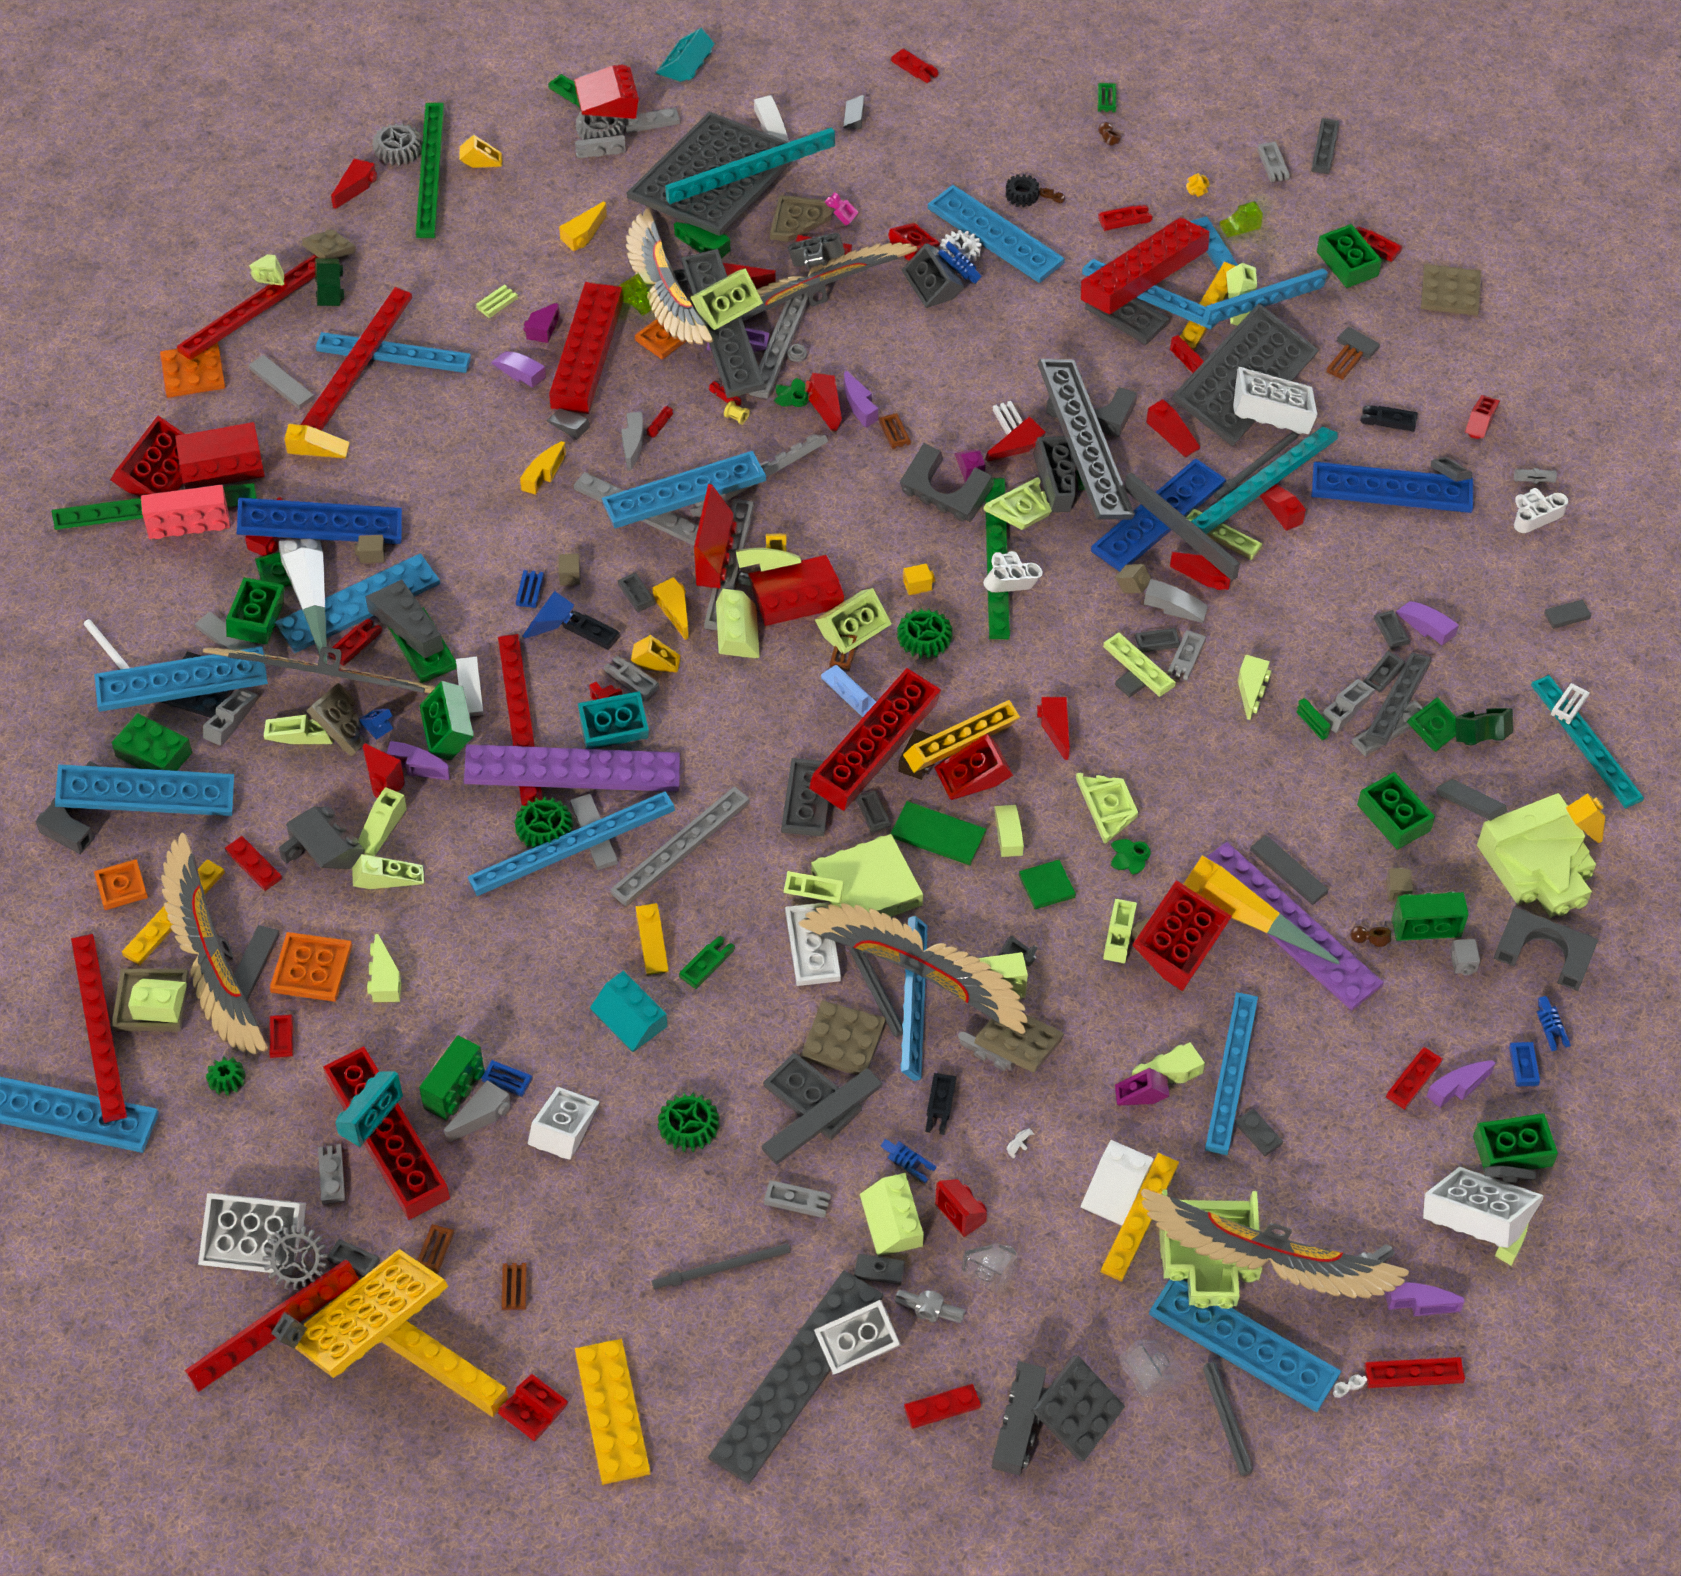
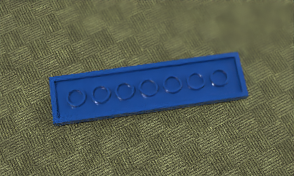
(1391, 487)
(317, 520)
(1134, 537)

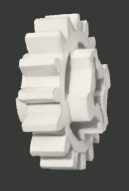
(965, 243)

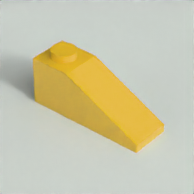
(582, 228)
(313, 442)
(671, 600)
(1588, 816)
(651, 938)

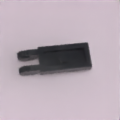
(1389, 417)
(592, 630)
(940, 1101)

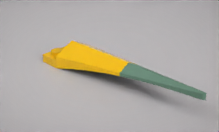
(1245, 906)

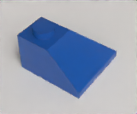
(550, 616)

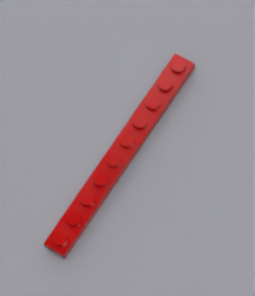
(247, 310)
(357, 359)
(517, 704)
(98, 1028)

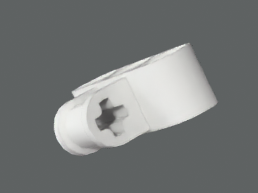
(1538, 510)
(1011, 573)

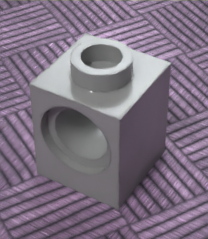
(1465, 956)

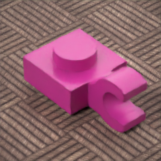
(844, 209)

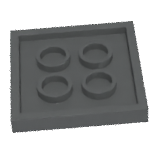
(1078, 1408)

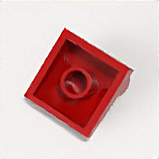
(912, 235)

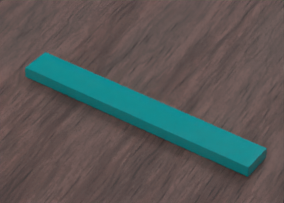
(1590, 745)

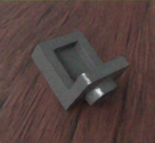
(291, 849)
(1012, 946)
(289, 1331)

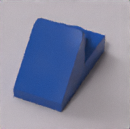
(377, 722)

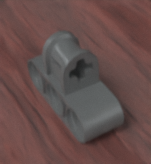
(816, 250)

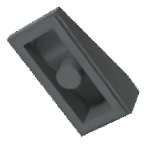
(569, 423)
(1385, 671)

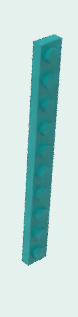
(750, 165)
(1265, 479)

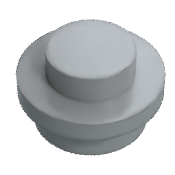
(797, 353)

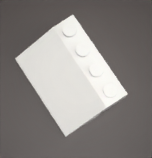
(1274, 401)
(1481, 1206)
(240, 1229)

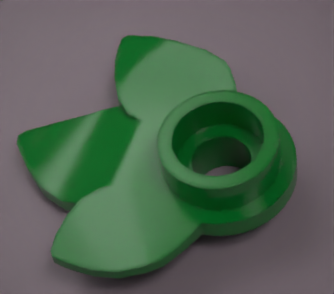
(792, 395)
(1127, 856)

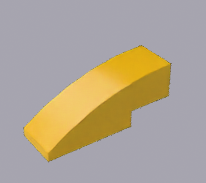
(543, 468)

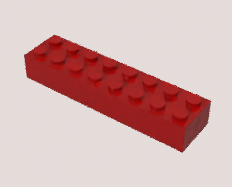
(1144, 265)
(586, 348)
(874, 739)
(394, 1142)

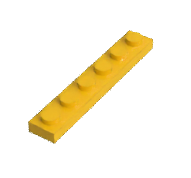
(1216, 292)
(159, 926)
(1137, 1220)

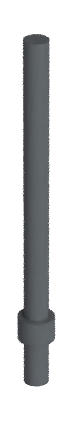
(1231, 484)
(676, 1278)

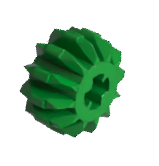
(225, 1076)

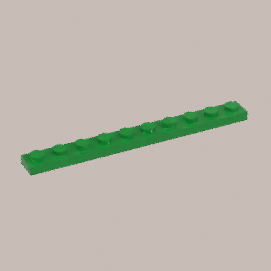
(430, 170)
(128, 509)
(996, 542)

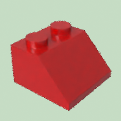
(383, 770)
(960, 1206)

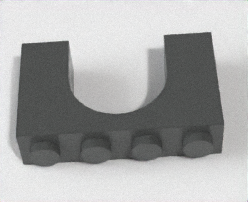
(1114, 415)
(962, 503)
(62, 828)
(1527, 927)

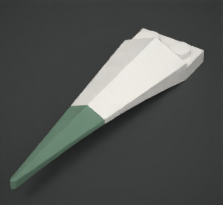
(306, 572)

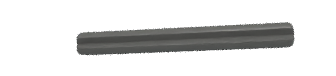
(877, 991)
(1228, 1419)

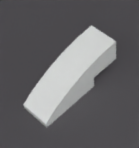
(770, 117)
(469, 678)

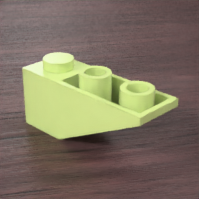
(267, 270)
(1241, 281)
(1251, 680)
(382, 820)
(379, 872)
(385, 976)
(1178, 1065)

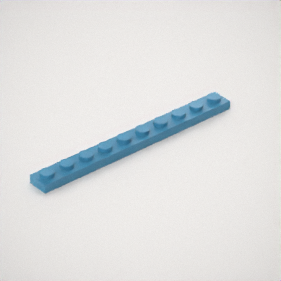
(571, 843)

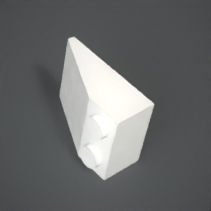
(562, 1123)
(1116, 1182)
(857, 1337)

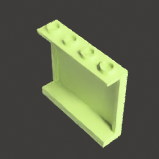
(873, 877)

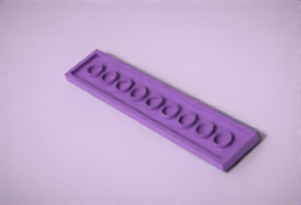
(571, 768)
(1348, 980)

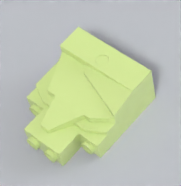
(1540, 855)
(1209, 1279)

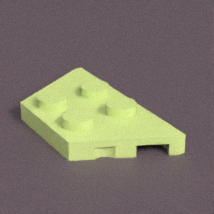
(1021, 505)
(1108, 803)

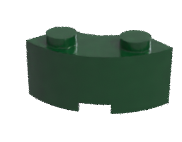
(328, 282)
(1494, 724)

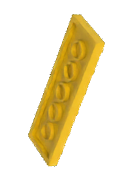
(612, 1411)

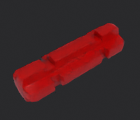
(715, 387)
(659, 422)

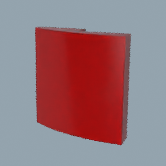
(533, 1407)

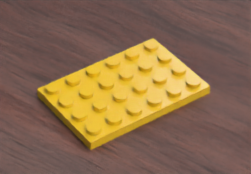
(368, 1312)

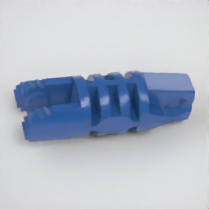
(960, 263)
(1551, 1023)
(907, 1159)

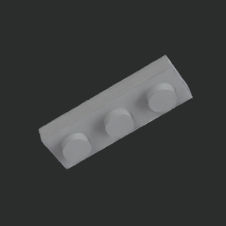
(652, 120)

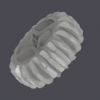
(599, 126)
(397, 144)
(312, 1243)

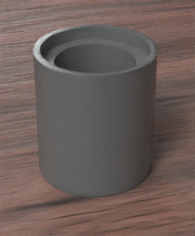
(681, 279)

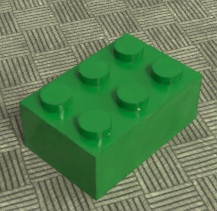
(1349, 256)
(255, 611)
(446, 720)
(151, 745)
(1395, 810)
(1430, 916)
(452, 1078)
(1516, 1142)

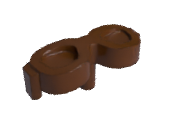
(1049, 193)

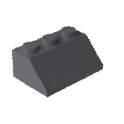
(932, 277)
(326, 838)

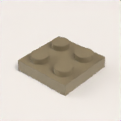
(328, 245)

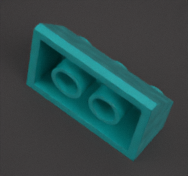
(687, 56)
(613, 720)
(629, 1011)
(370, 1107)

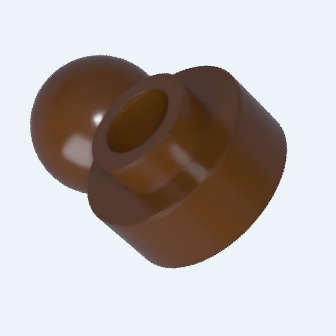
(1110, 136)
(1378, 936)

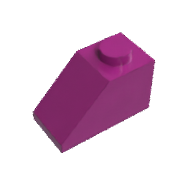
(542, 323)
(968, 461)
(1142, 1088)

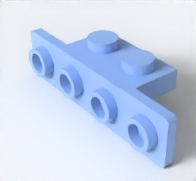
(848, 690)

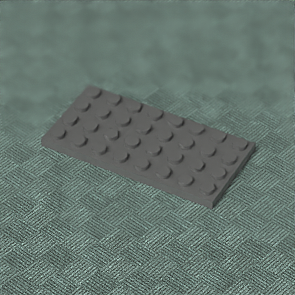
(1256, 344)

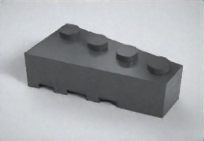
(1056, 471)
(404, 615)
(1019, 1419)

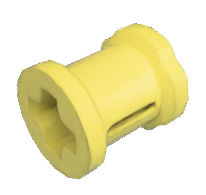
(736, 412)

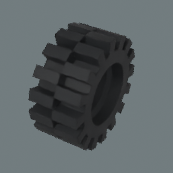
(1022, 197)

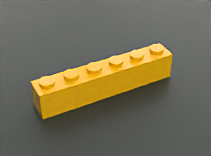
(960, 736)
(447, 1367)

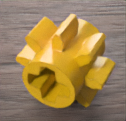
(1197, 185)

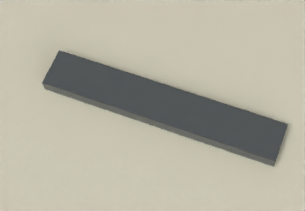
(1398, 699)
(821, 1116)

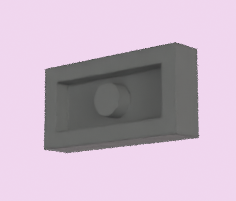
(1259, 1132)

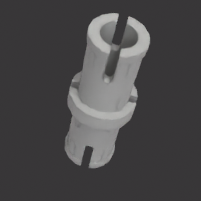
(1535, 475)

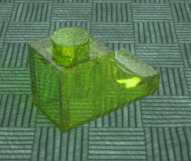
(1245, 219)
(636, 293)

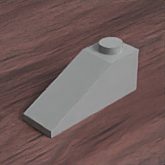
(480, 1111)

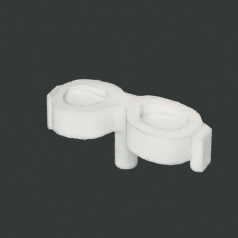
(1014, 1144)
(1355, 1382)

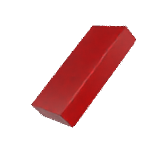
(281, 1036)

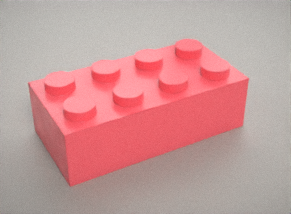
(185, 511)

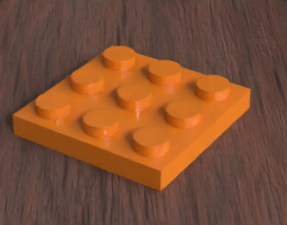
(192, 376)
(311, 966)

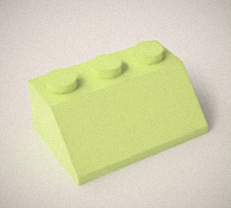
(727, 299)
(857, 616)
(737, 624)
(892, 1215)

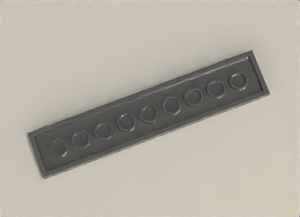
(730, 342)
(1085, 439)
(788, 1385)

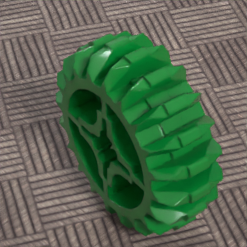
(927, 638)
(546, 815)
(690, 1132)

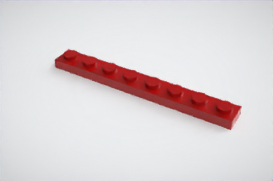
(259, 1333)

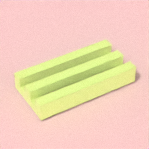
(494, 300)

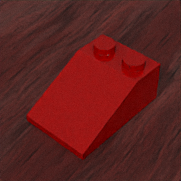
(974, 769)

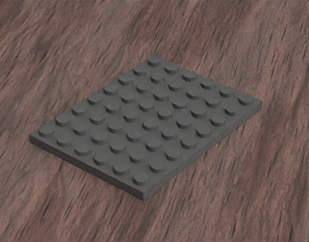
(705, 147)

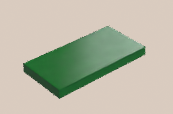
(429, 667)
(938, 833)

